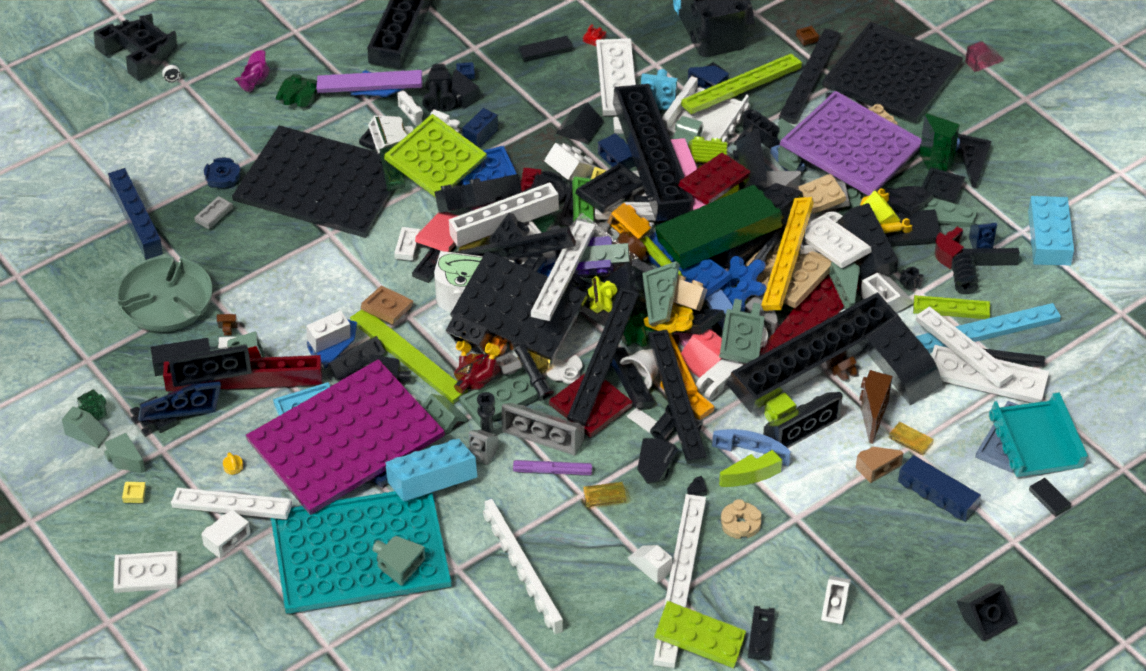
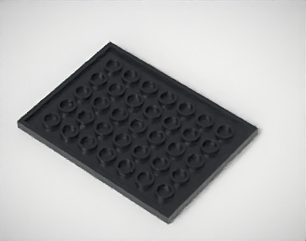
(317, 181)

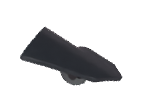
(656, 459)

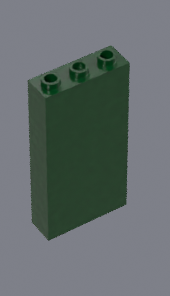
(718, 226)

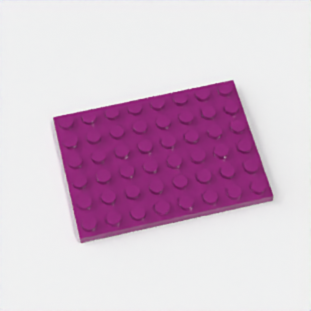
(344, 436)

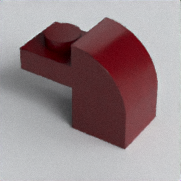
(948, 246)

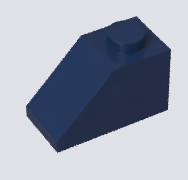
(708, 76)

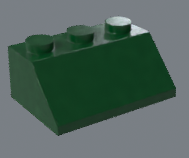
(938, 142)

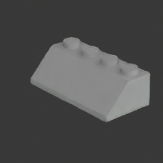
(542, 428)

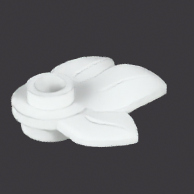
(565, 371)

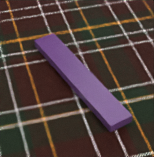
(369, 81)

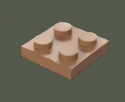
(386, 304)

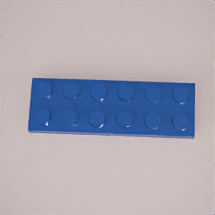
(705, 272)

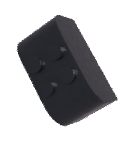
(903, 357)

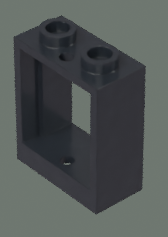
(465, 330)

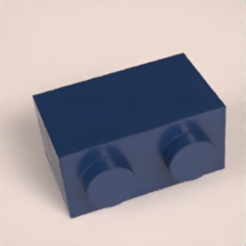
(481, 127)
(615, 151)

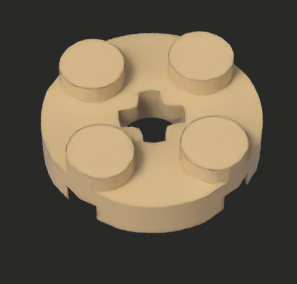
(743, 510)

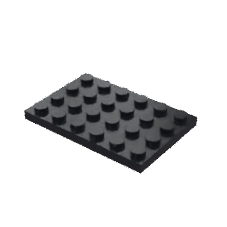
(502, 301)

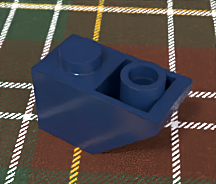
(982, 235)

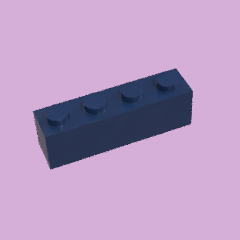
(939, 488)

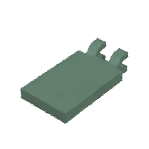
(741, 333)

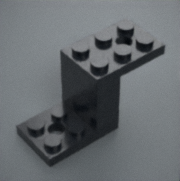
(626, 277)

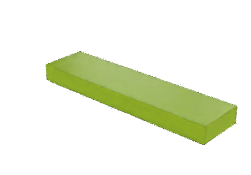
(953, 307)

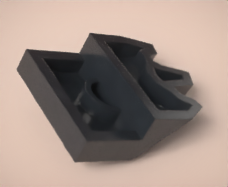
(908, 199)

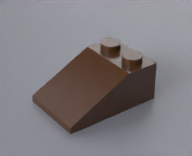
(874, 401)

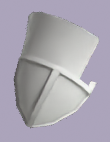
(645, 365)

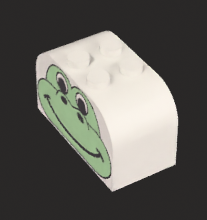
(452, 276)

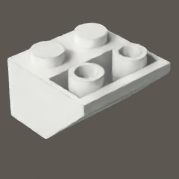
(569, 161)
(887, 289)

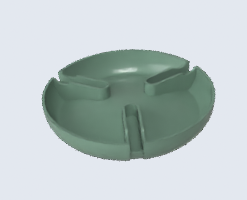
(164, 294)

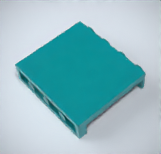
(1038, 437)

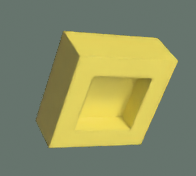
(134, 492)

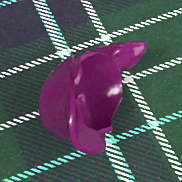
(254, 72)

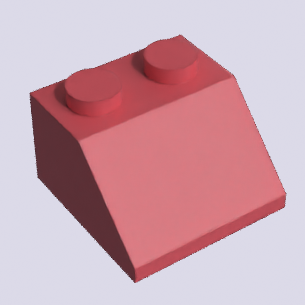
(702, 352)

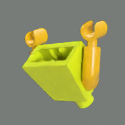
(886, 216)

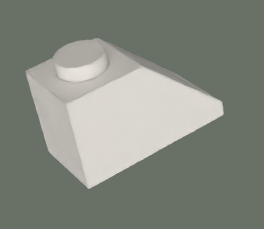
(652, 561)
(835, 599)

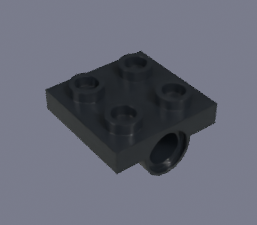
(509, 229)

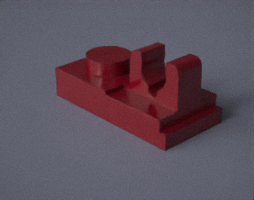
(528, 177)

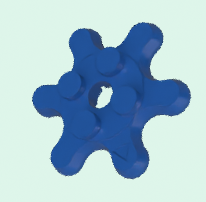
(747, 281)

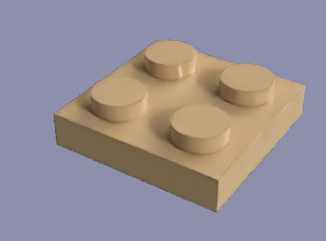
(824, 192)

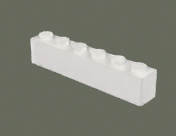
(486, 220)

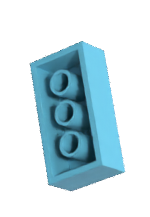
(1050, 230)
(431, 469)

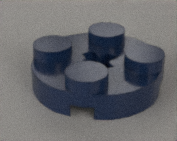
(227, 179)

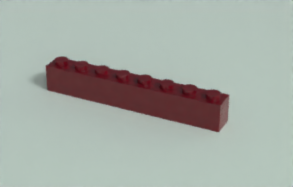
(267, 373)

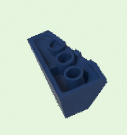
(190, 400)

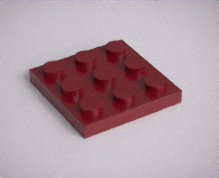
(607, 408)

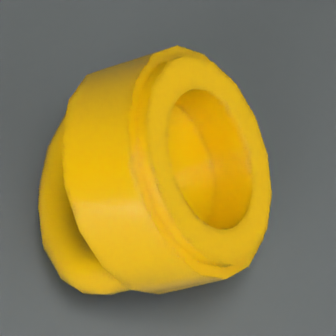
(232, 464)

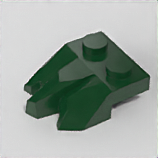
(297, 90)
(636, 330)

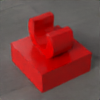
(594, 34)

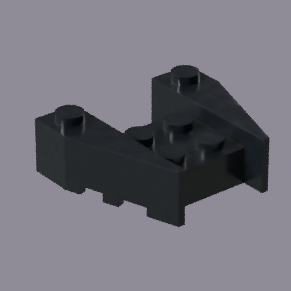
(142, 38)
(477, 192)

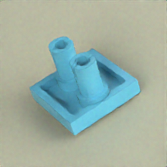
(662, 88)

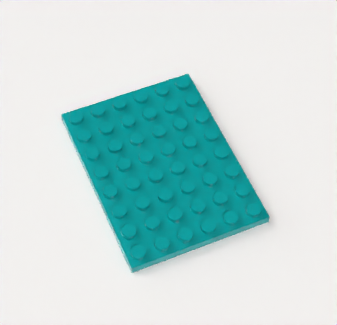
(331, 557)

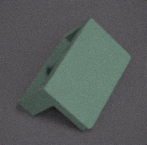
(443, 412)

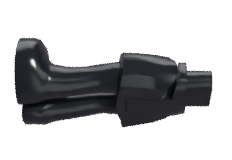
(438, 80)

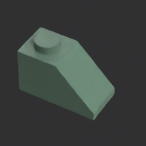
(84, 427)
(123, 454)

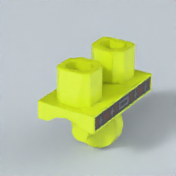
(602, 295)

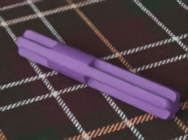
(552, 467)

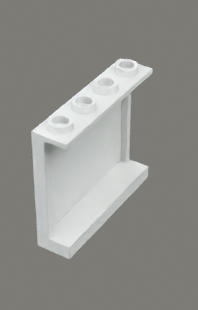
(718, 119)

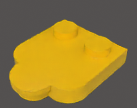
(680, 319)

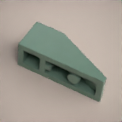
(845, 282)

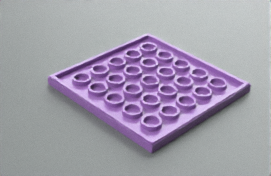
(852, 143)

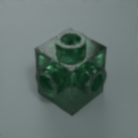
(93, 403)

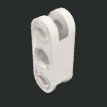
(717, 378)

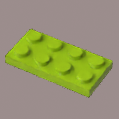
(700, 634)

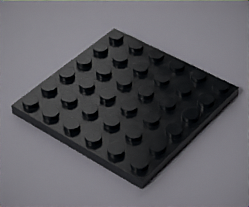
(892, 71)

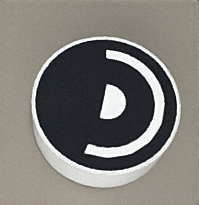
(171, 73)

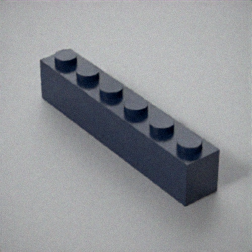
(135, 214)

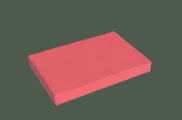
(437, 233)

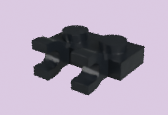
(152, 425)

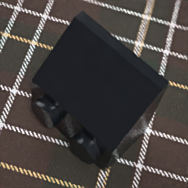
(987, 611)

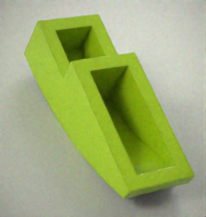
(751, 470)

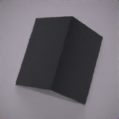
(581, 124)

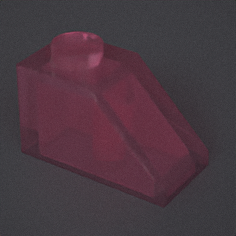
(981, 56)

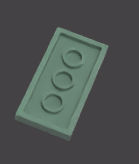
(506, 389)

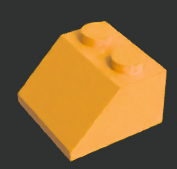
(626, 219)

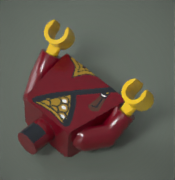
(475, 369)

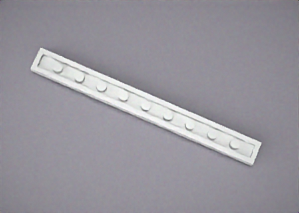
(682, 569)

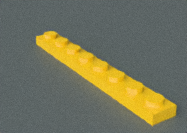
(787, 254)

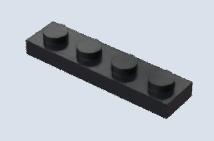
(632, 380)

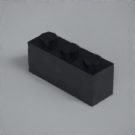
(162, 352)

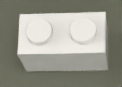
(328, 331)
(225, 533)

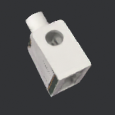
(388, 131)

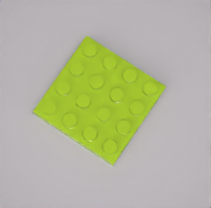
(435, 155)

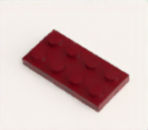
(714, 178)

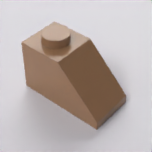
(878, 462)

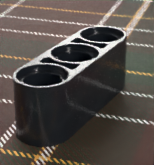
(767, 129)

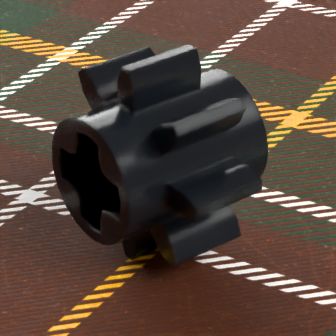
(911, 278)

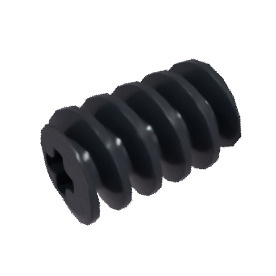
(965, 273)

